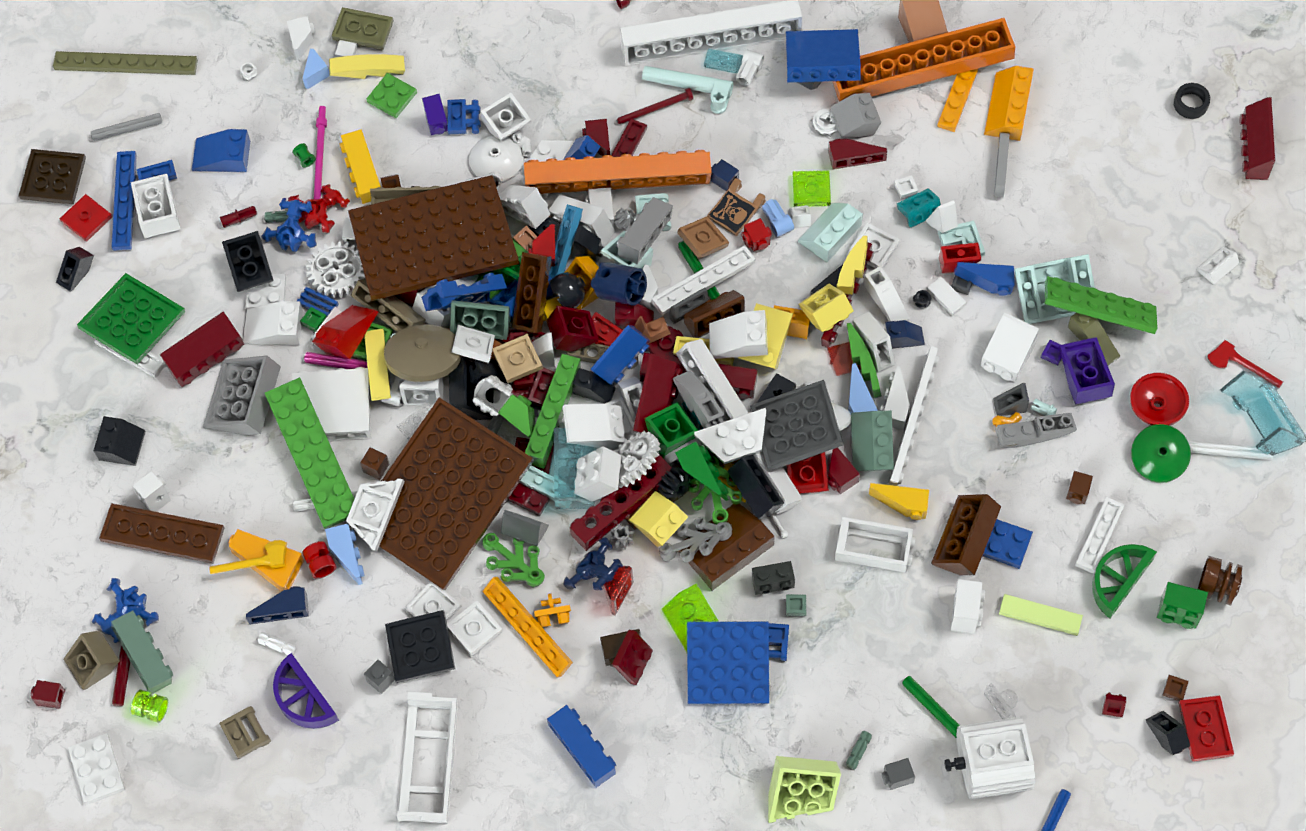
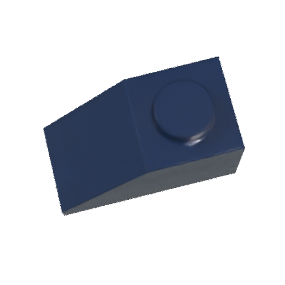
(904, 334)

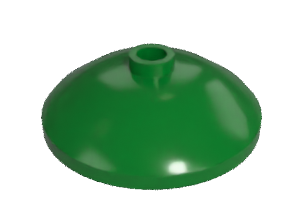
(1151, 462)

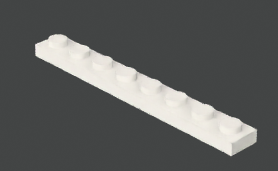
(916, 410)

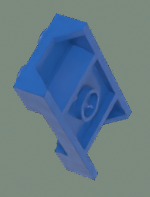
(446, 292)

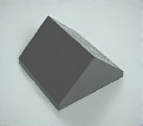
(523, 527)

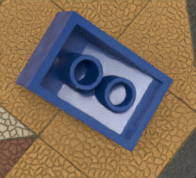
(222, 151)

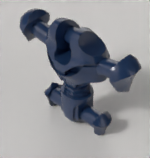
(594, 566)

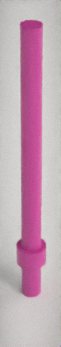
(321, 124)

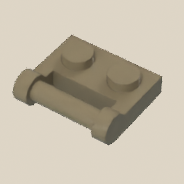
(238, 735)

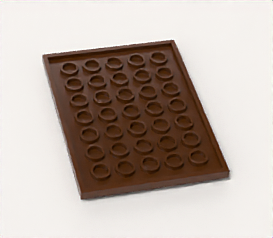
(432, 237)
(451, 491)

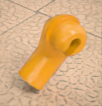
(1000, 420)

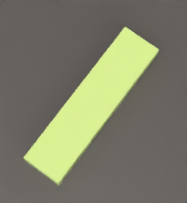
(1040, 614)

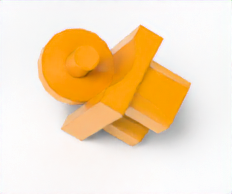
(543, 615)

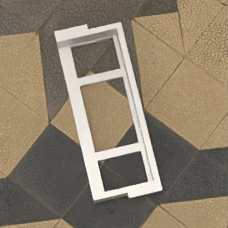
(426, 700)

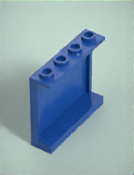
(823, 55)

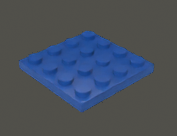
(728, 662)

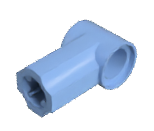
(778, 220)

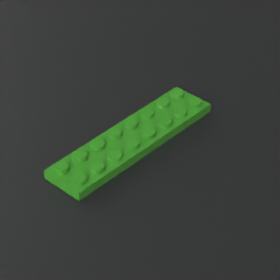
(311, 452)

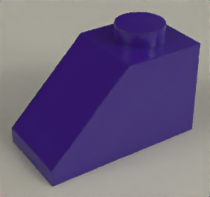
(435, 114)

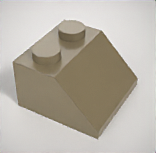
(91, 659)

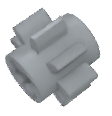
(624, 218)
(619, 532)

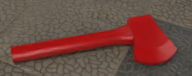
(1226, 351)

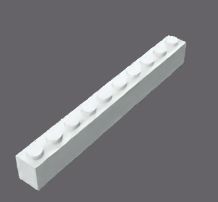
(700, 362)

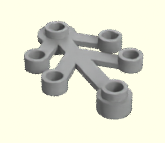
(721, 532)

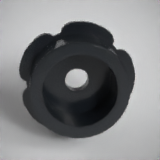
(922, 294)

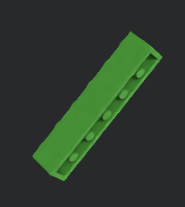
(552, 410)

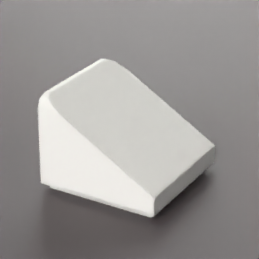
(800, 216)

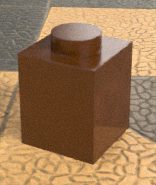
(374, 463)
(1079, 487)

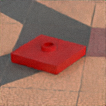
(86, 217)

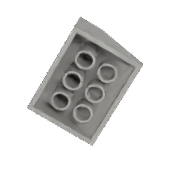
(240, 397)

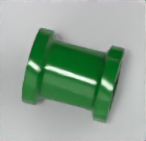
(306, 158)

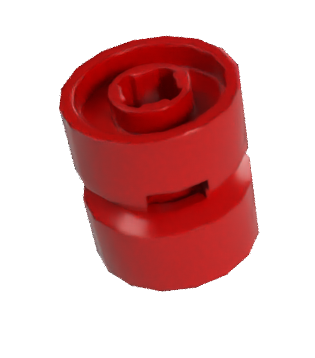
(319, 559)

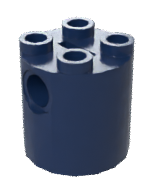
(619, 283)

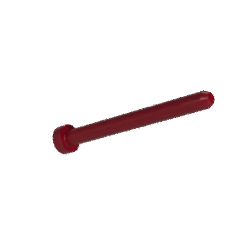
(657, 106)

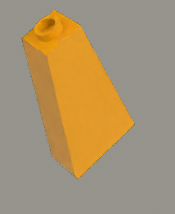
(249, 546)

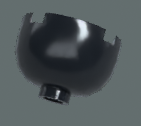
(569, 289)

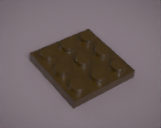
(52, 176)

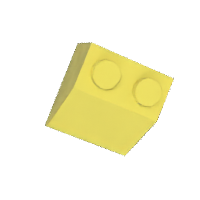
(826, 307)
(658, 519)

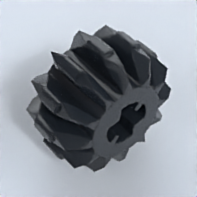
(674, 483)

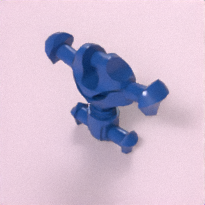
(290, 232)
(127, 601)

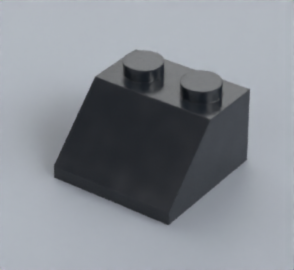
(119, 441)

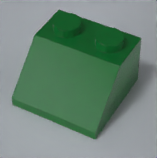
(671, 428)

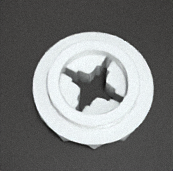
(821, 117)

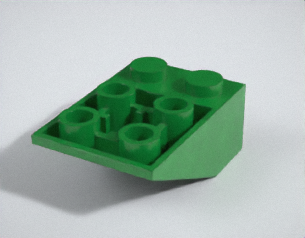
(696, 463)

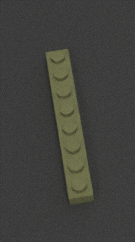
(125, 63)

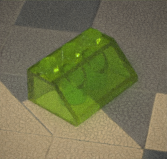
(687, 607)

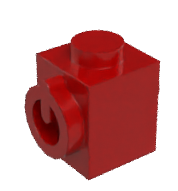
(756, 235)

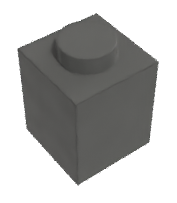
(379, 676)
(898, 774)

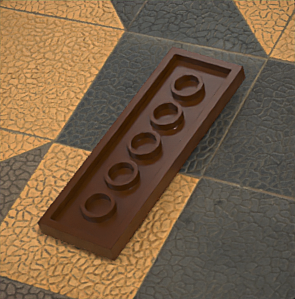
(162, 533)

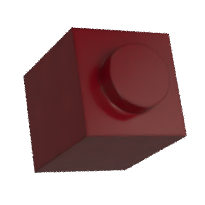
(47, 694)

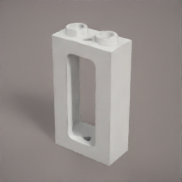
(878, 532)

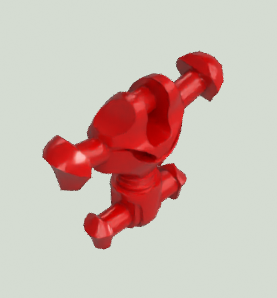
(320, 206)

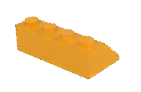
(1009, 102)

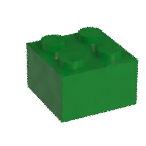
(1182, 605)

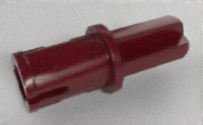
(238, 216)

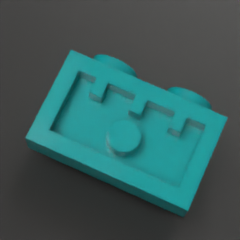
(919, 207)

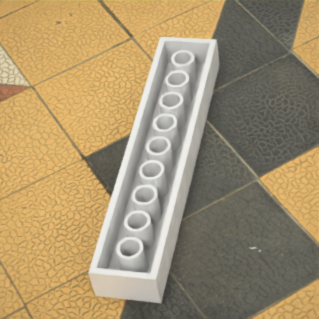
(710, 31)

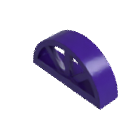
(309, 687)

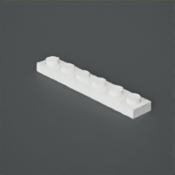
(705, 278)

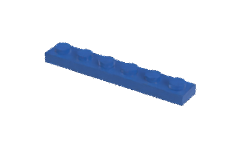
(124, 201)

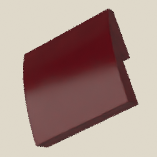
(538, 392)

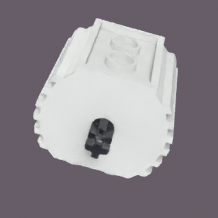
(994, 758)

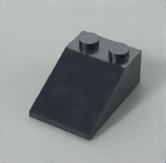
(247, 261)

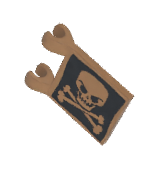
(733, 210)

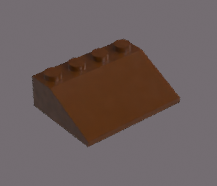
(748, 541)

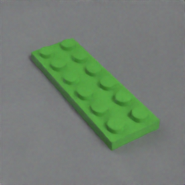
(1100, 304)

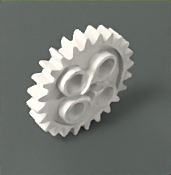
(329, 256)
(637, 457)

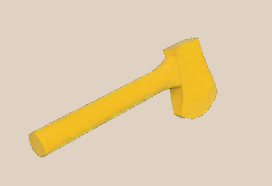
(275, 558)

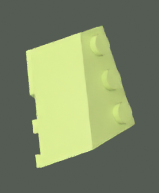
(802, 787)

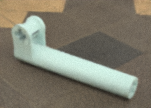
(718, 88)

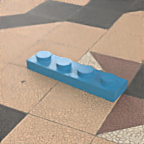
(565, 238)

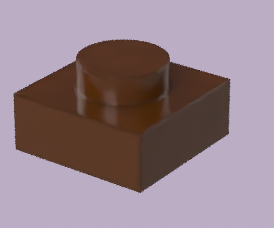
(390, 181)
(1175, 688)

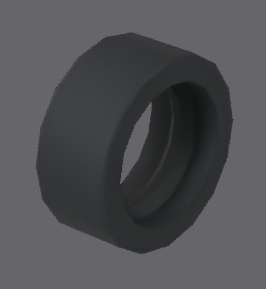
(1191, 112)

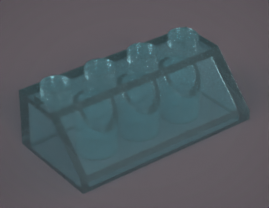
(565, 470)

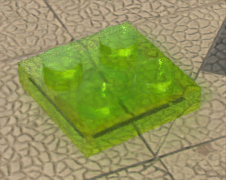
(811, 188)

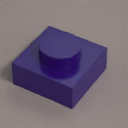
(1052, 353)

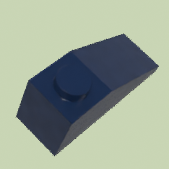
(283, 606)

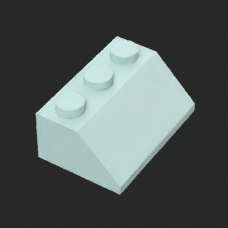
(832, 230)

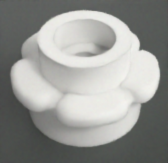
(246, 67)

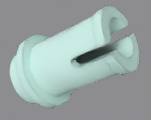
(1044, 408)

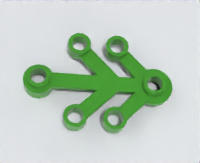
(718, 510)
(514, 561)

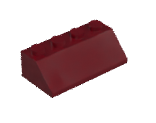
(1257, 140)
(202, 349)
(657, 390)

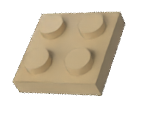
(517, 358)

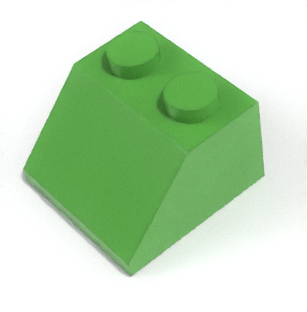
(519, 413)

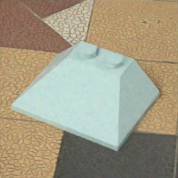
(1032, 285)

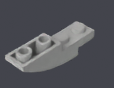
(698, 399)
(1036, 431)

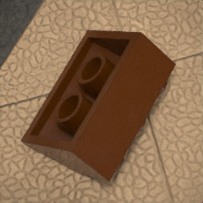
(724, 306)

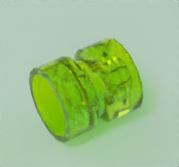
(150, 706)

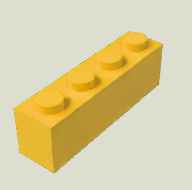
(361, 164)

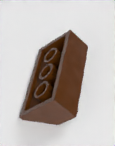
(531, 292)
(966, 534)

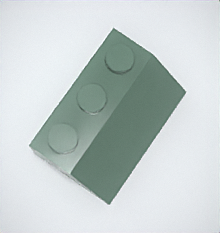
(481, 317)
(872, 440)

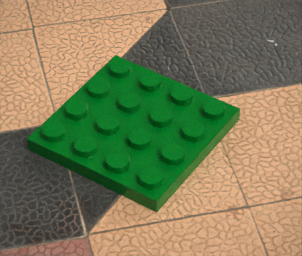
(131, 318)

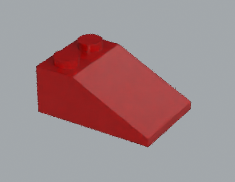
(345, 331)
(809, 474)

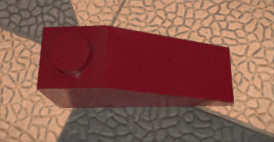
(852, 153)

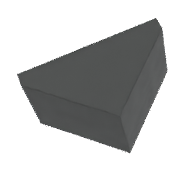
(1012, 401)

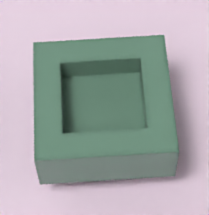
(795, 605)

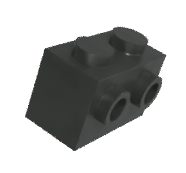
(773, 578)

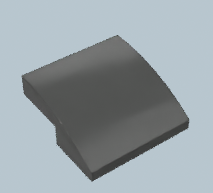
(678, 310)

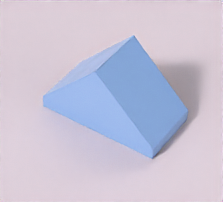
(315, 70)

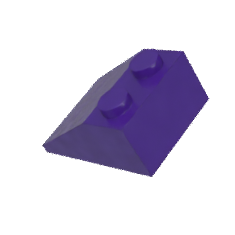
(1086, 371)

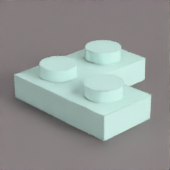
(963, 234)

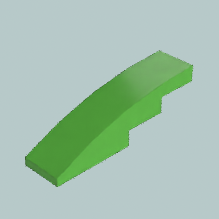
(861, 356)

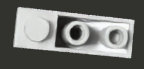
(885, 295)
(897, 400)

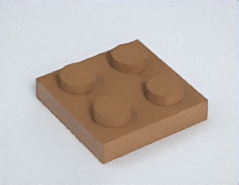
(703, 237)

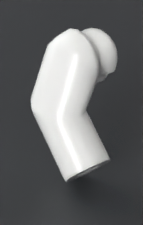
(524, 143)

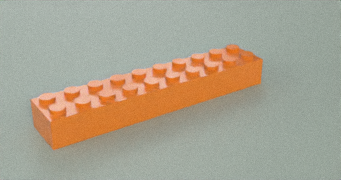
(931, 59)
(618, 172)

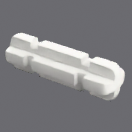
(276, 644)

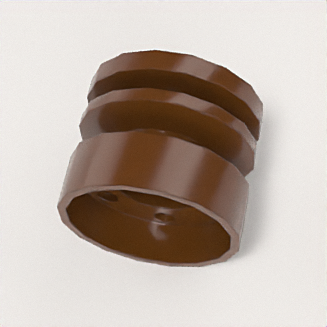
(1219, 580)

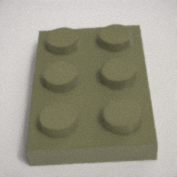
(362, 28)

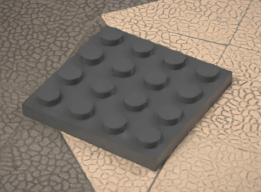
(798, 425)

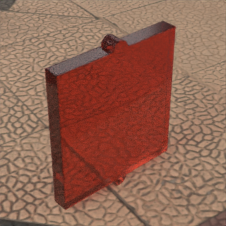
(841, 358)

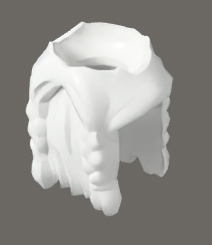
(480, 398)

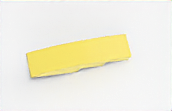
(370, 64)
(377, 368)

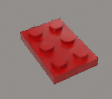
(1206, 728)

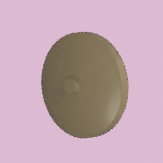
(421, 353)

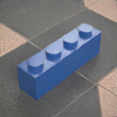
(581, 745)

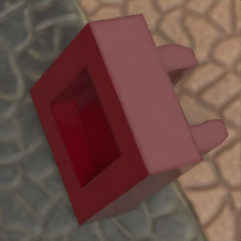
(1114, 705)

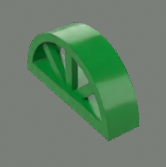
(1122, 591)

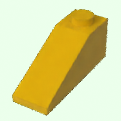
(905, 500)

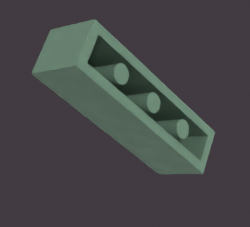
(142, 652)

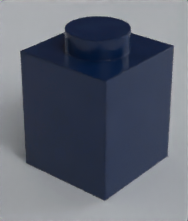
(723, 174)

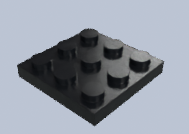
(420, 646)

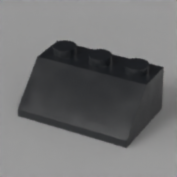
(462, 391)

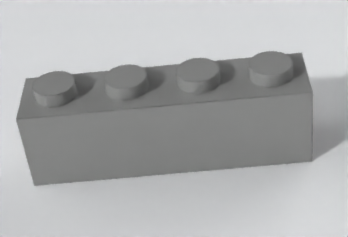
(644, 230)

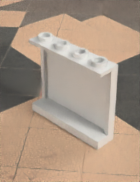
(340, 401)

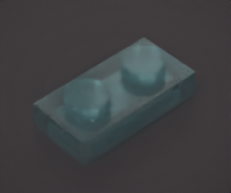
(723, 61)

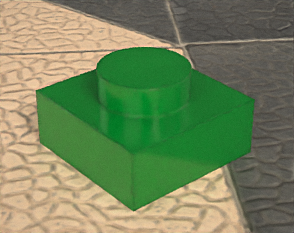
(313, 319)

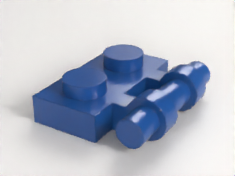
(457, 116)

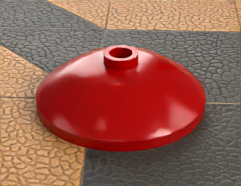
(1161, 390)

